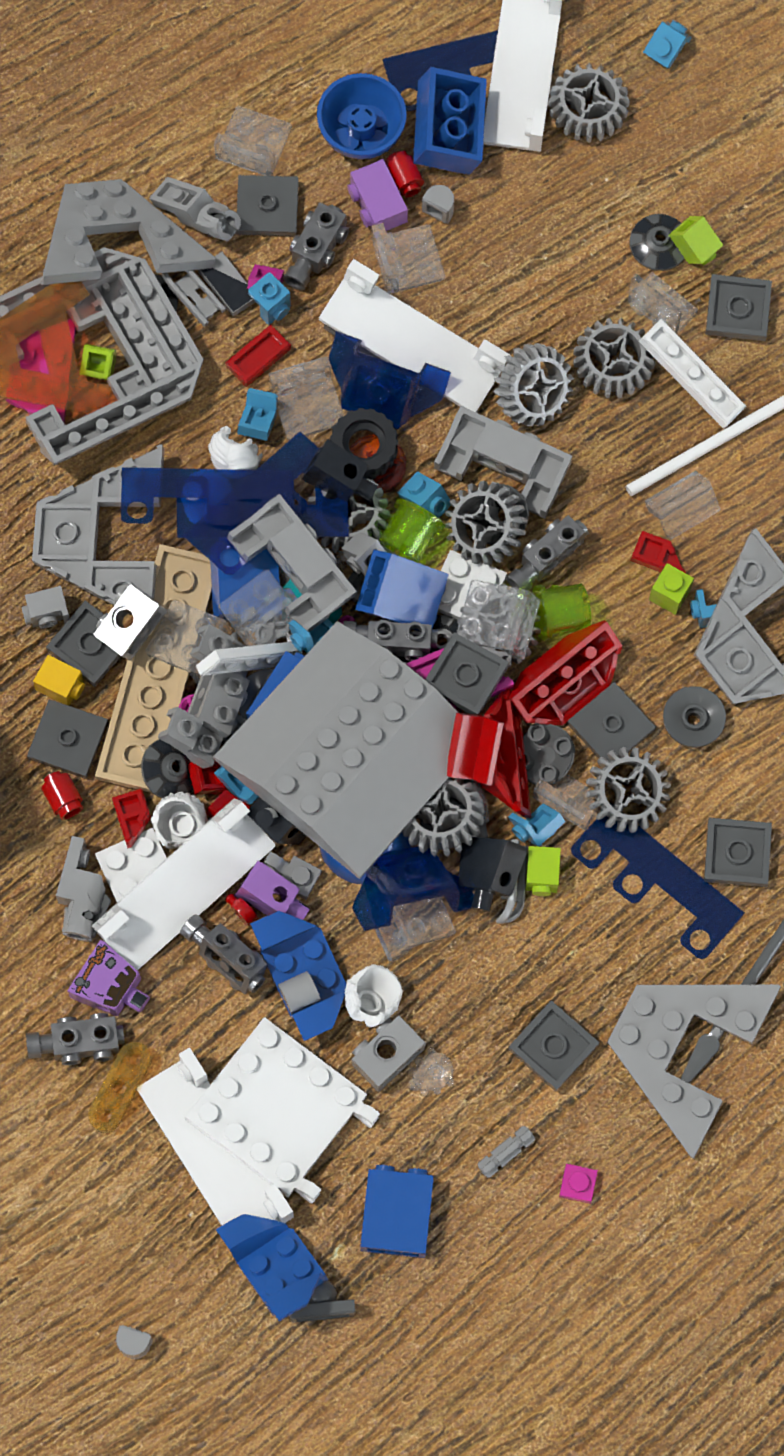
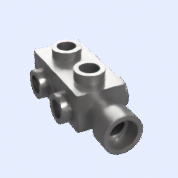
(324, 239)
(548, 552)
(399, 638)
(236, 957)
(84, 1043)

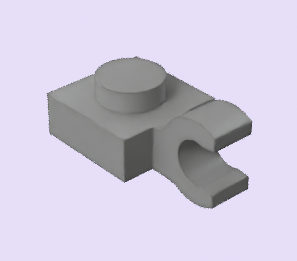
(297, 872)

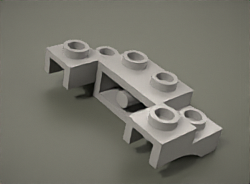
(507, 452)
(300, 557)
(212, 708)

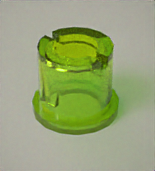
(410, 530)
(562, 609)

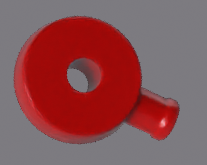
(241, 909)

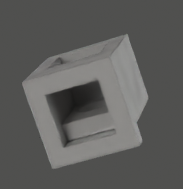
(359, 551)
(45, 608)

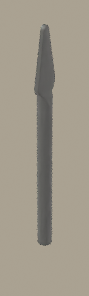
(709, 1043)

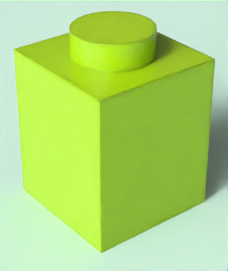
(696, 240)
(671, 589)
(542, 870)

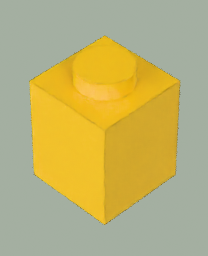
(59, 681)

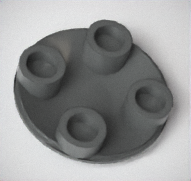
(547, 753)

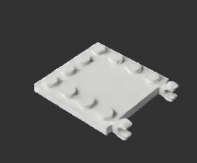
(278, 1109)

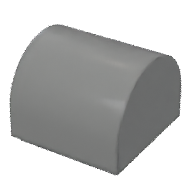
(439, 203)
(299, 992)
(133, 1342)

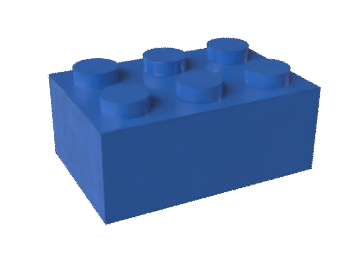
(450, 121)

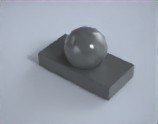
(324, 1306)

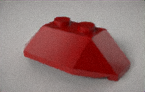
(567, 676)
(510, 772)

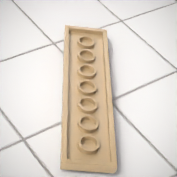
(149, 684)

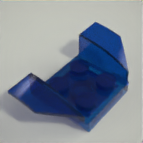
(383, 385)
(402, 879)

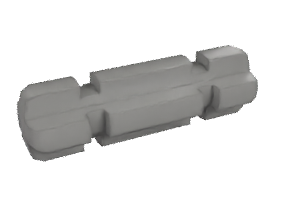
(506, 1151)

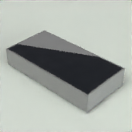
(227, 285)

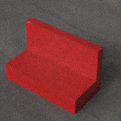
(474, 748)

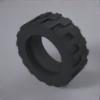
(375, 423)

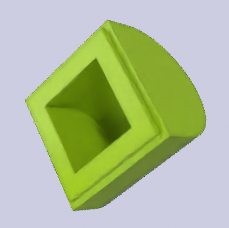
(97, 361)

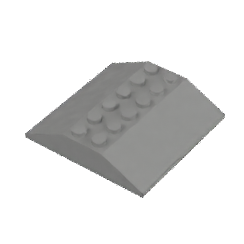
(346, 747)

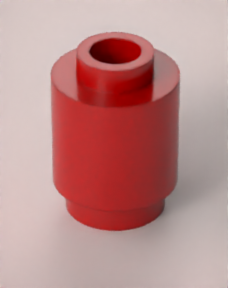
(404, 173)
(62, 795)

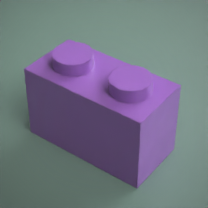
(377, 196)

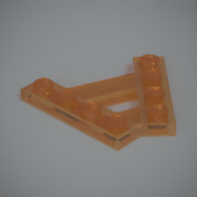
(62, 384)

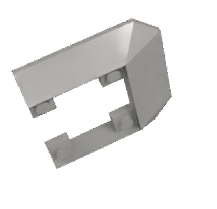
(151, 339)

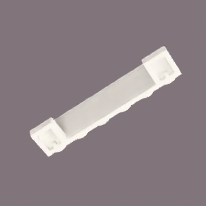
(522, 74)
(410, 338)
(184, 884)
(221, 1178)

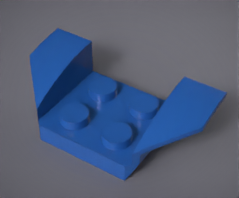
(296, 947)
(273, 1262)

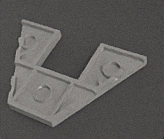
(113, 208)
(69, 532)
(730, 645)
(653, 1030)

